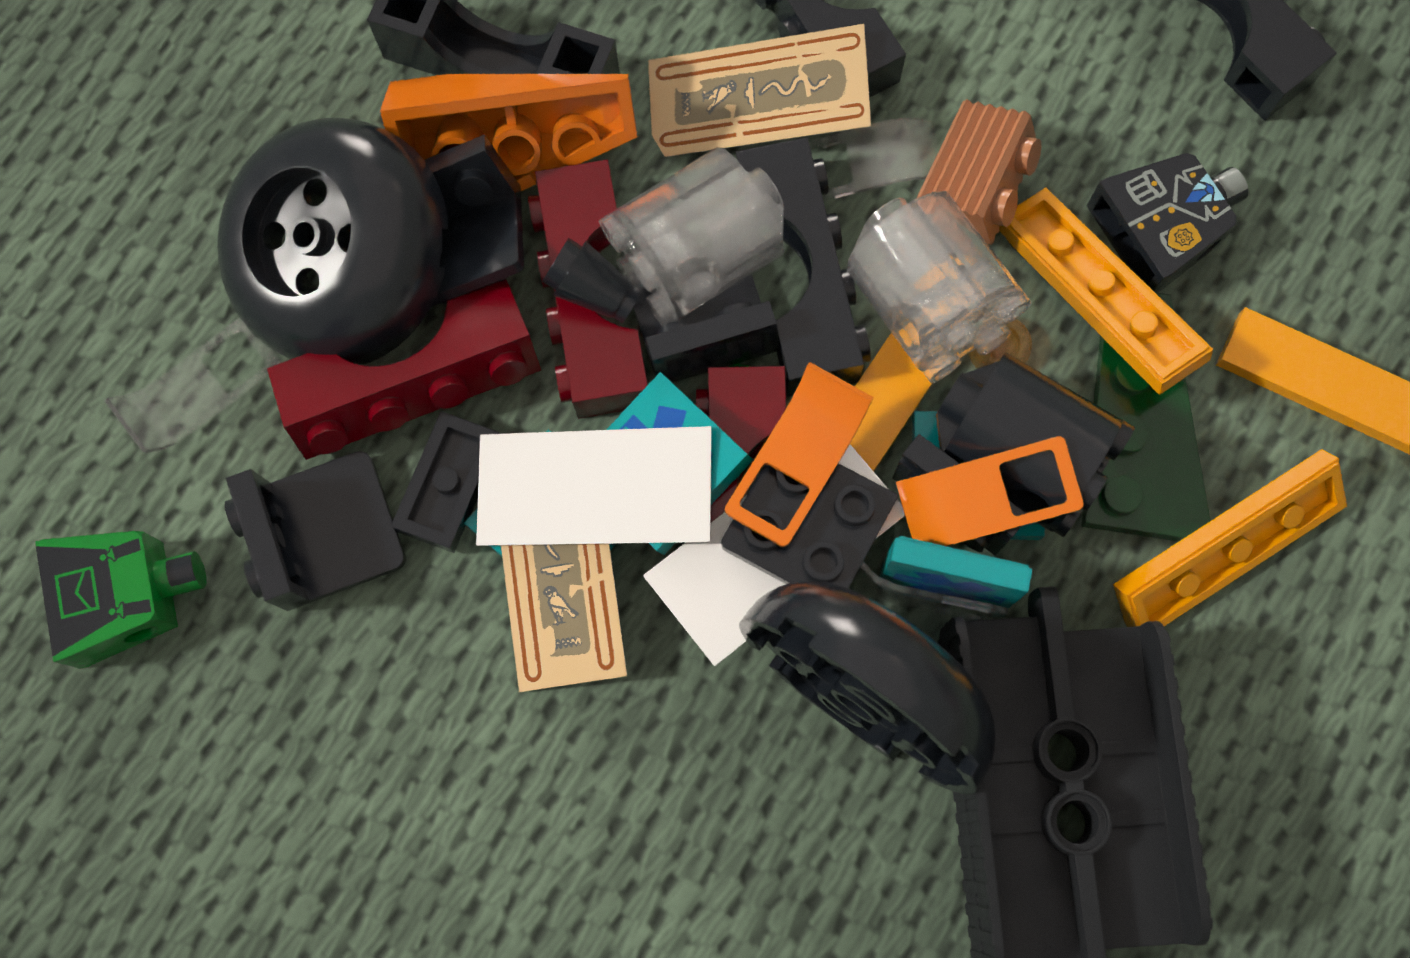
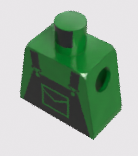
(110, 592)

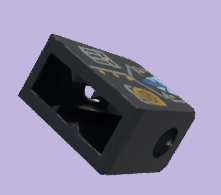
(1167, 215)

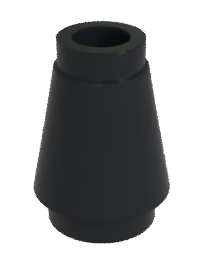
(591, 281)

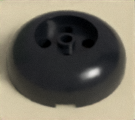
(353, 211)
(877, 678)

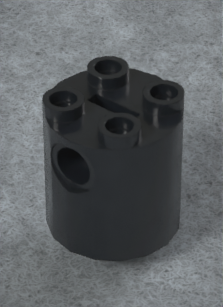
(1017, 406)

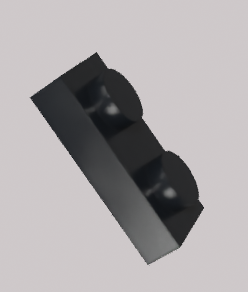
(443, 484)

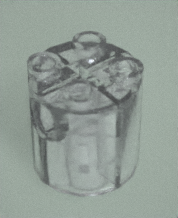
(697, 233)
(935, 282)

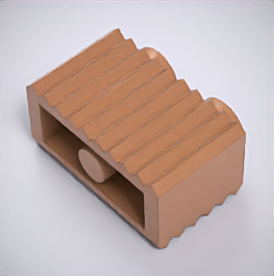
(985, 163)

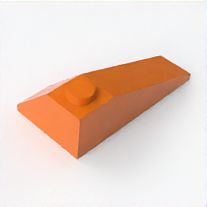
(528, 118)

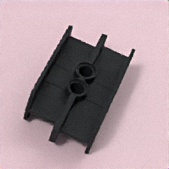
(1139, 860)

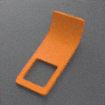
(805, 445)
(972, 498)

